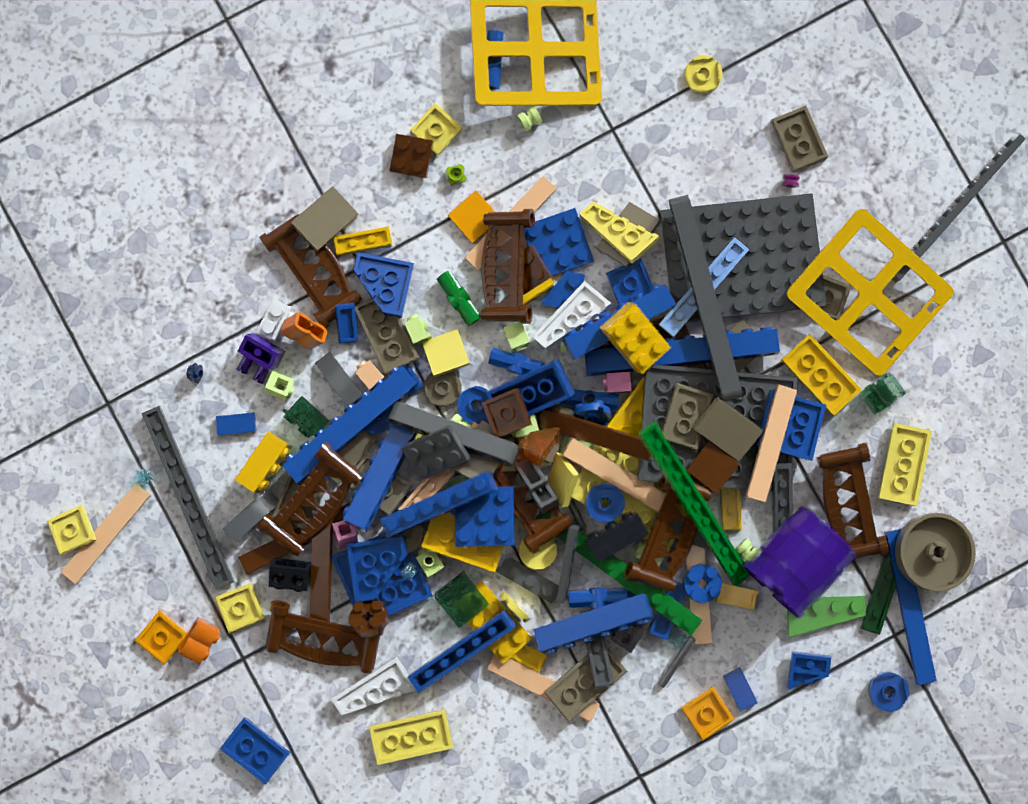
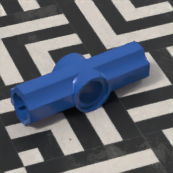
(494, 69)
(513, 362)
(609, 399)
(596, 597)

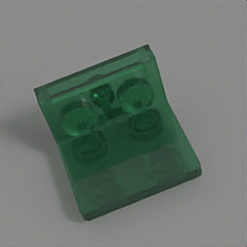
(306, 417)
(461, 599)

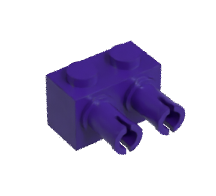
(260, 351)

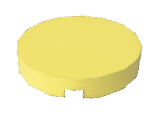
(703, 74)
(541, 559)
(514, 607)

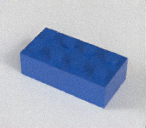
(538, 387)

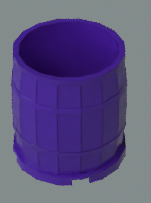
(800, 561)

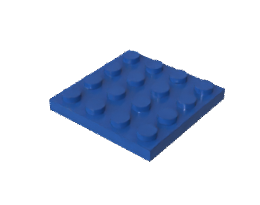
(397, 592)

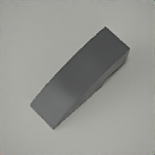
(339, 379)
(536, 484)
(251, 516)

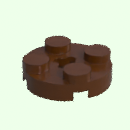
(364, 609)

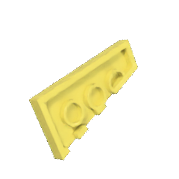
(624, 236)

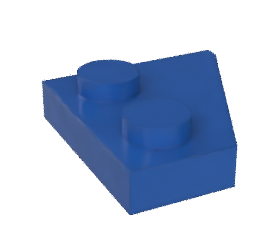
(563, 289)
(807, 668)

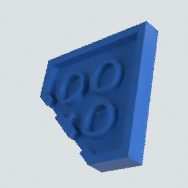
(385, 281)
(374, 564)

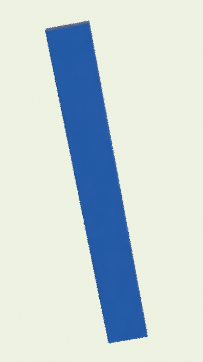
(912, 619)

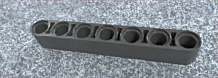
(472, 439)

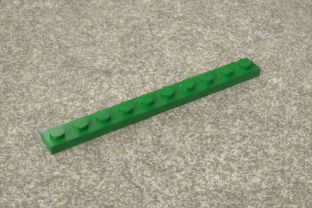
(693, 503)
(657, 598)

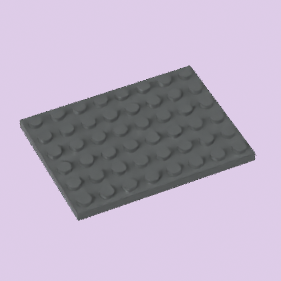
(780, 246)
(657, 394)

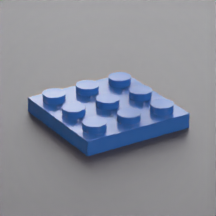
(560, 242)
(801, 429)
(486, 520)

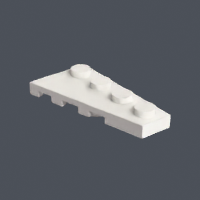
(578, 309)
(380, 685)

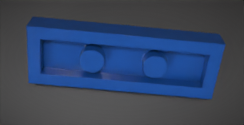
(661, 625)

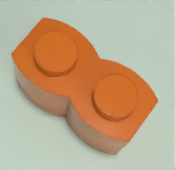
(304, 331)
(198, 640)

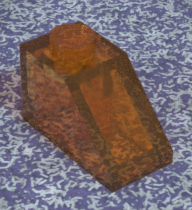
(538, 445)

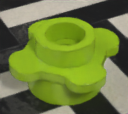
(456, 169)

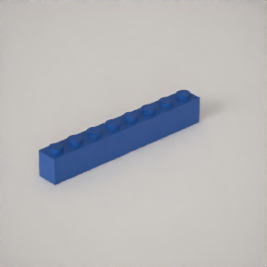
(352, 423)

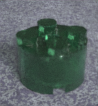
(883, 393)

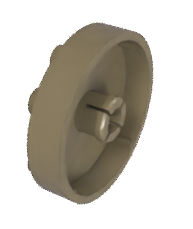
(916, 549)

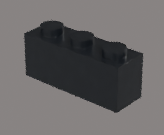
(616, 535)

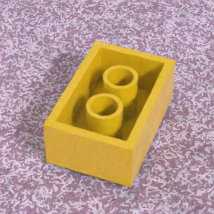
(635, 337)
(264, 463)

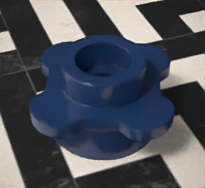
(194, 372)

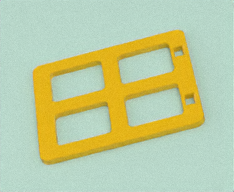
(535, 50)
(869, 291)

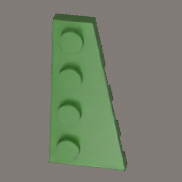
(826, 612)

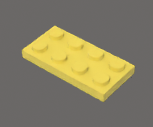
(904, 464)
(411, 736)

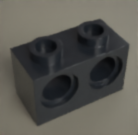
(289, 570)
(635, 633)

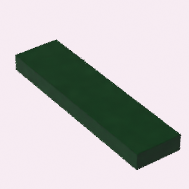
(880, 598)

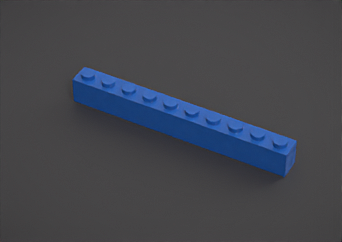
(688, 351)

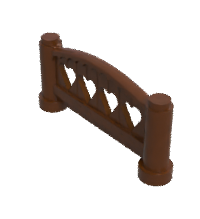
(283, 239)
(512, 307)
(850, 462)
(331, 466)
(539, 530)
(647, 569)
(284, 622)

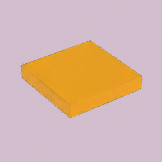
(469, 216)
(161, 637)
(707, 713)

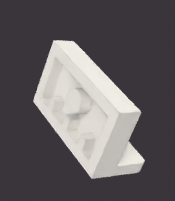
(273, 320)

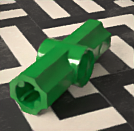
(458, 298)

